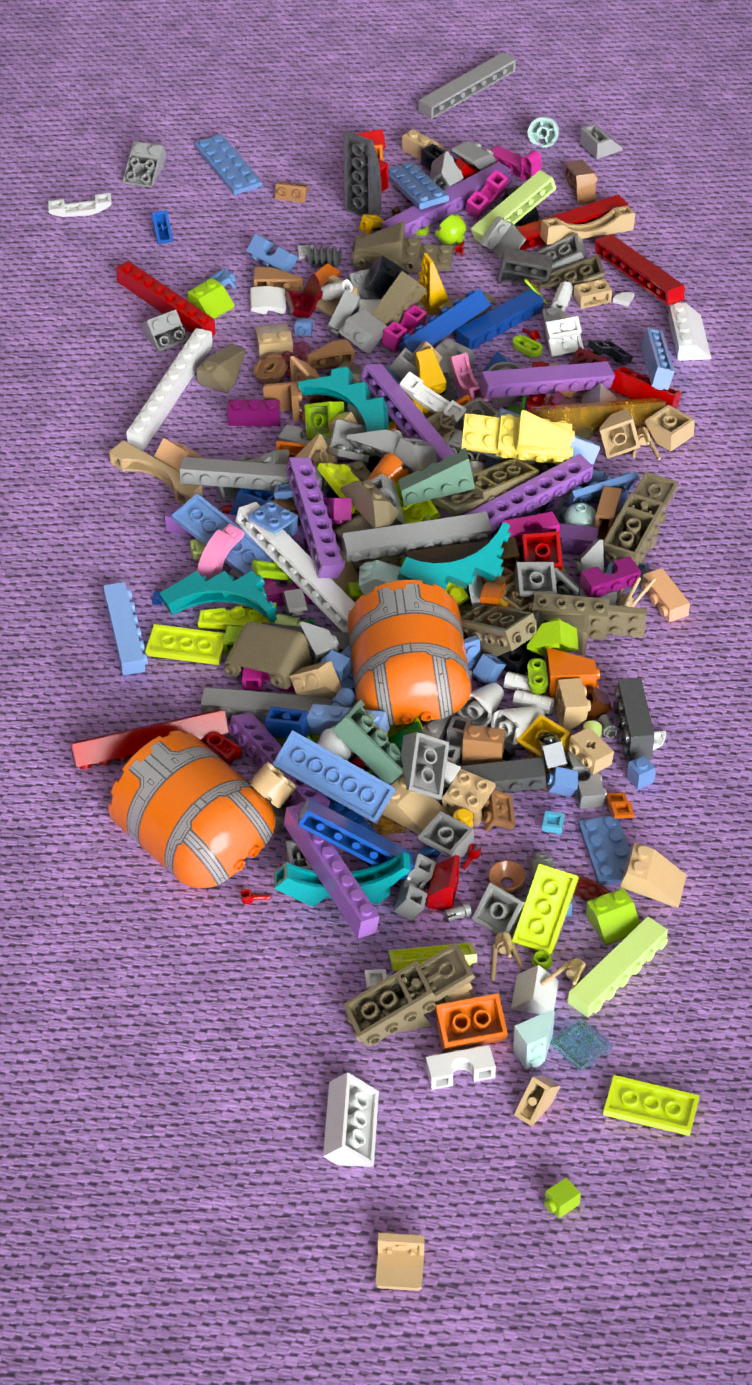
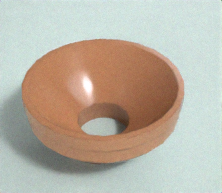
(507, 870)

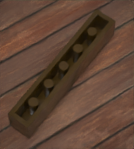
(460, 551)

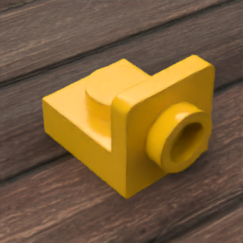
(369, 223)

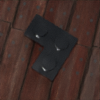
(609, 348)

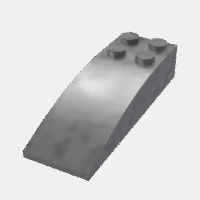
(361, 175)

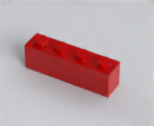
(639, 387)

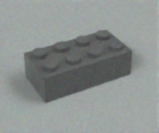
(633, 719)

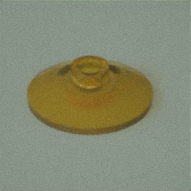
(388, 826)

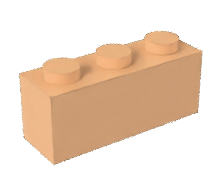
(666, 595)

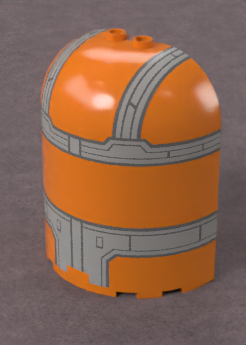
(408, 652)
(191, 810)

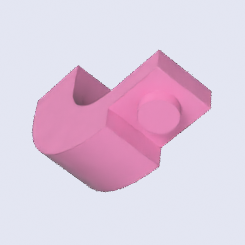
(463, 377)
(217, 550)

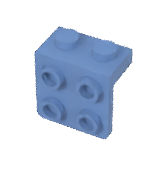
(275, 518)

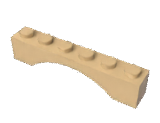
(617, 220)
(130, 458)

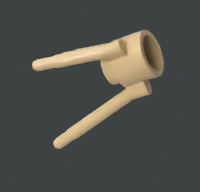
(645, 439)
(627, 599)
(504, 945)
(573, 971)

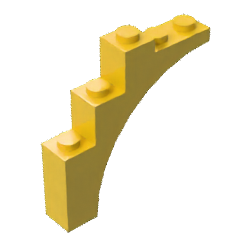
(432, 377)

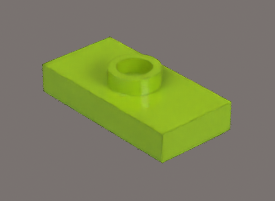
(268, 570)

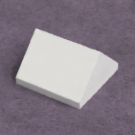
(531, 995)

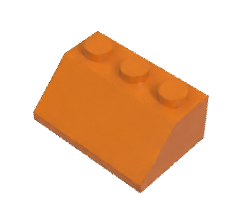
(470, 1022)

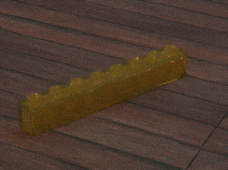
(596, 413)

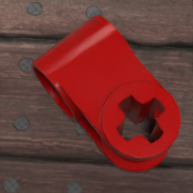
(223, 747)

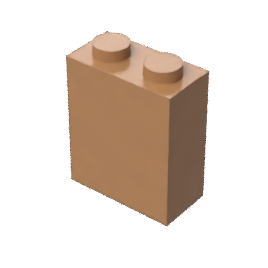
(607, 510)
(482, 745)

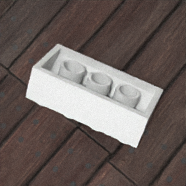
(688, 333)
(351, 1122)

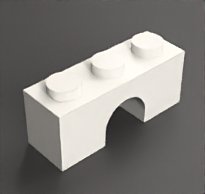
(475, 1060)

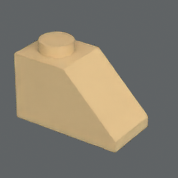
(536, 1099)

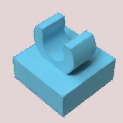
(553, 822)

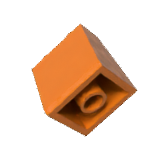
(570, 666)

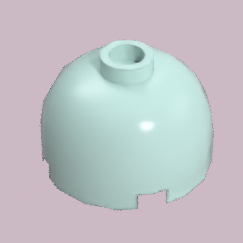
(543, 128)
(580, 514)

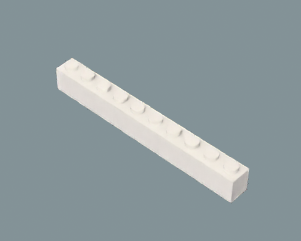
(169, 389)
(299, 568)

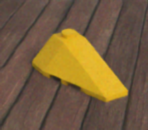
(431, 281)

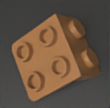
(288, 396)

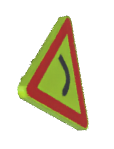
(534, 287)

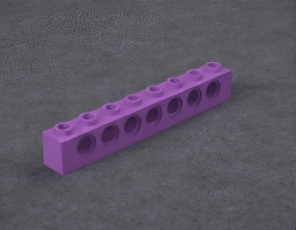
(537, 491)
(314, 517)
(262, 748)

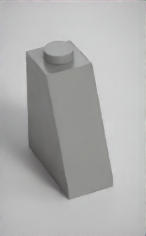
(346, 307)

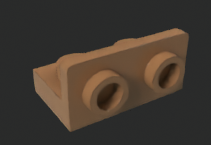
(291, 191)
(498, 811)

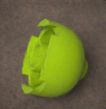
(451, 230)

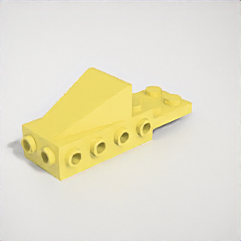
(519, 437)

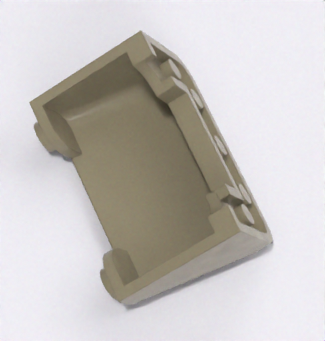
(270, 651)

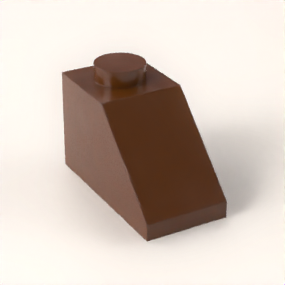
(599, 704)

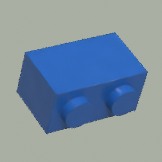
(283, 720)

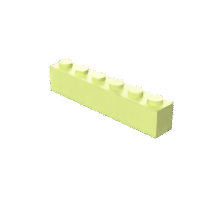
(518, 203)
(618, 966)

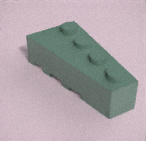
(438, 480)
(370, 743)

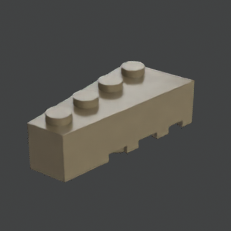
(398, 299)

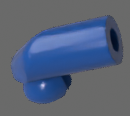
(428, 850)

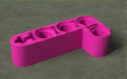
(521, 167)

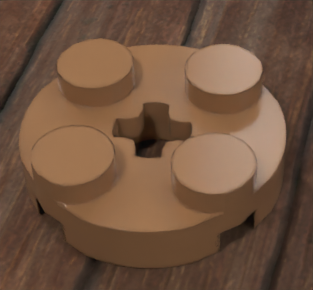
(270, 369)

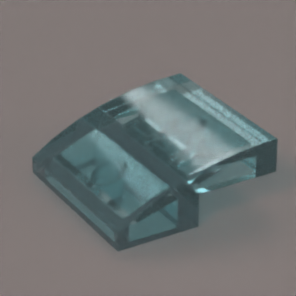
(581, 1044)

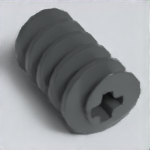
(324, 256)

